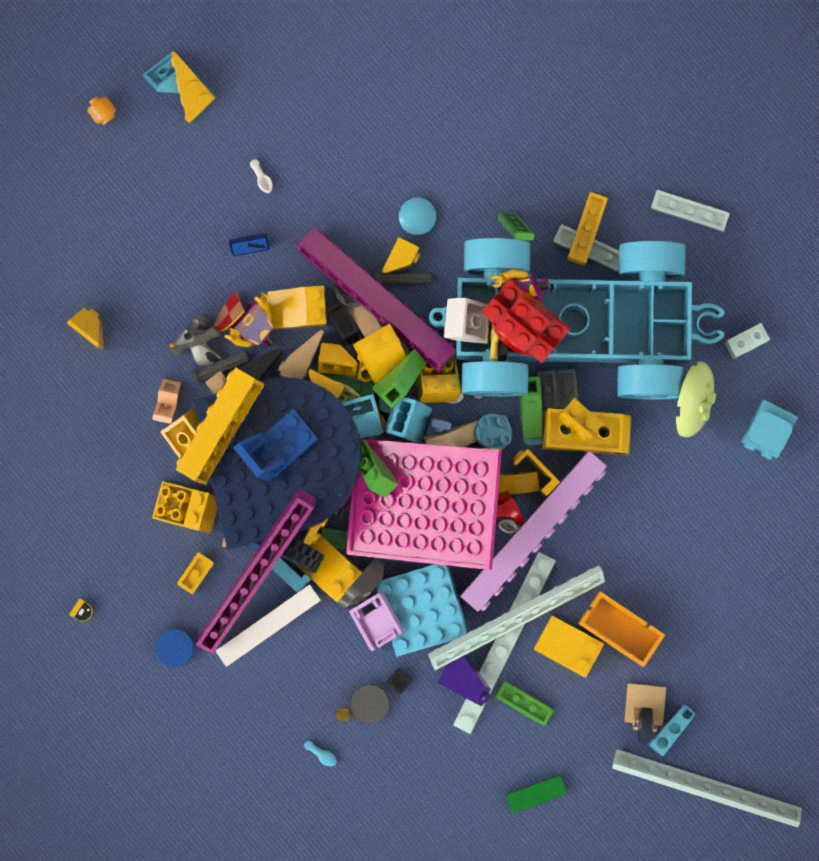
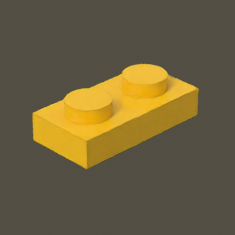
(195, 573)

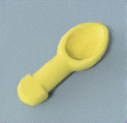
(494, 346)

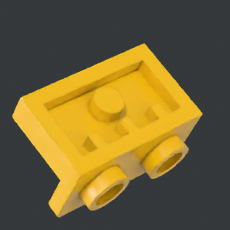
(580, 419)

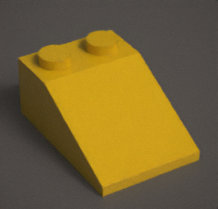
(298, 307)
(380, 352)
(335, 571)
(568, 646)

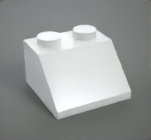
(466, 321)

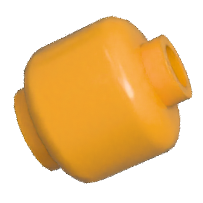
(101, 110)

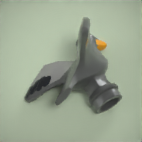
(196, 341)

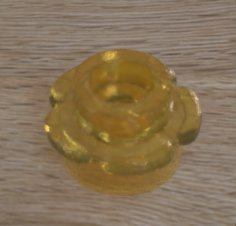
(343, 715)

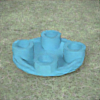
(417, 216)
(493, 431)

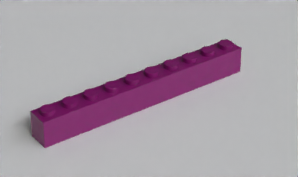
(376, 299)
(256, 570)

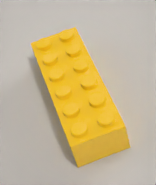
(219, 426)

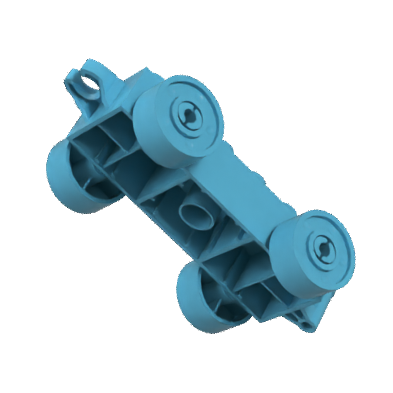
(608, 320)

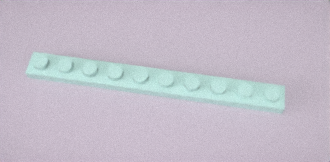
(516, 617)
(504, 644)
(707, 788)

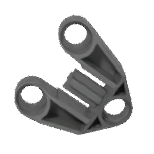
(363, 585)

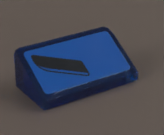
(249, 244)

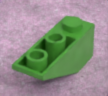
(400, 379)
(531, 410)
(375, 472)

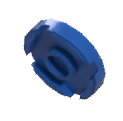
(174, 647)

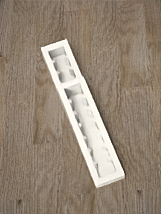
(268, 625)

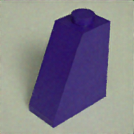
(465, 680)

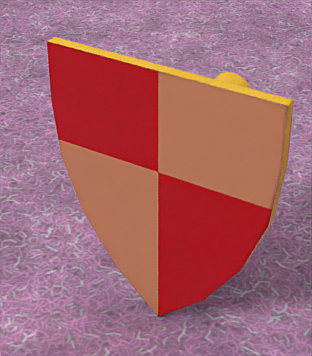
(229, 313)

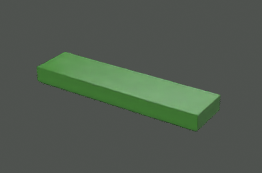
(515, 226)

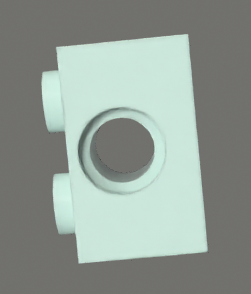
(747, 341)

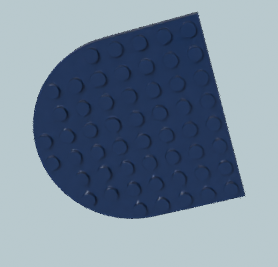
(325, 470)

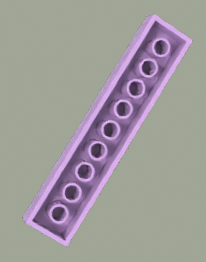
(530, 534)

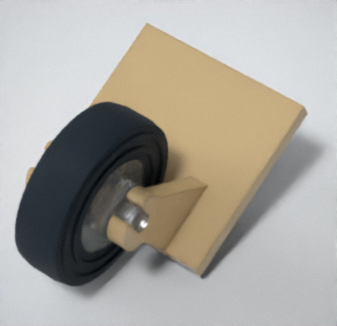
(645, 709)

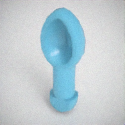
(325, 756)

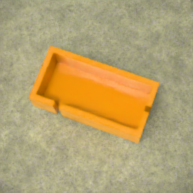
(621, 629)

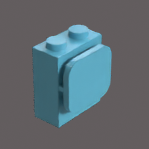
(408, 420)
(769, 430)

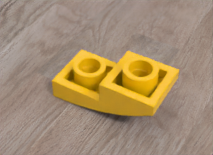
(519, 483)

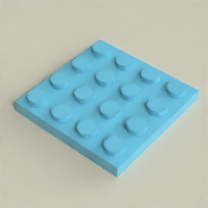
(425, 607)

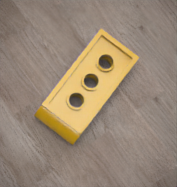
(616, 434)

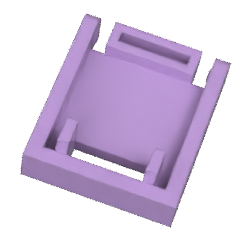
(380, 624)

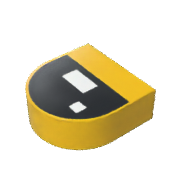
(82, 611)

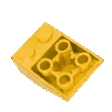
(441, 386)
(186, 507)

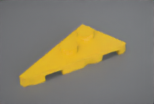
(193, 92)

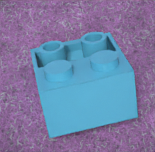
(365, 415)

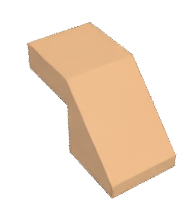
(167, 401)

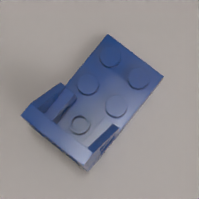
(278, 447)

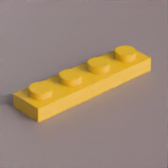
(587, 228)

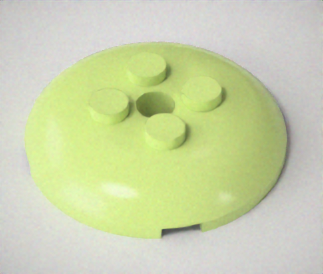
(695, 399)

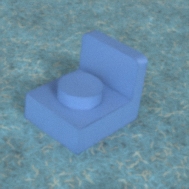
(437, 425)

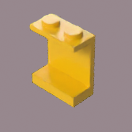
(553, 481)

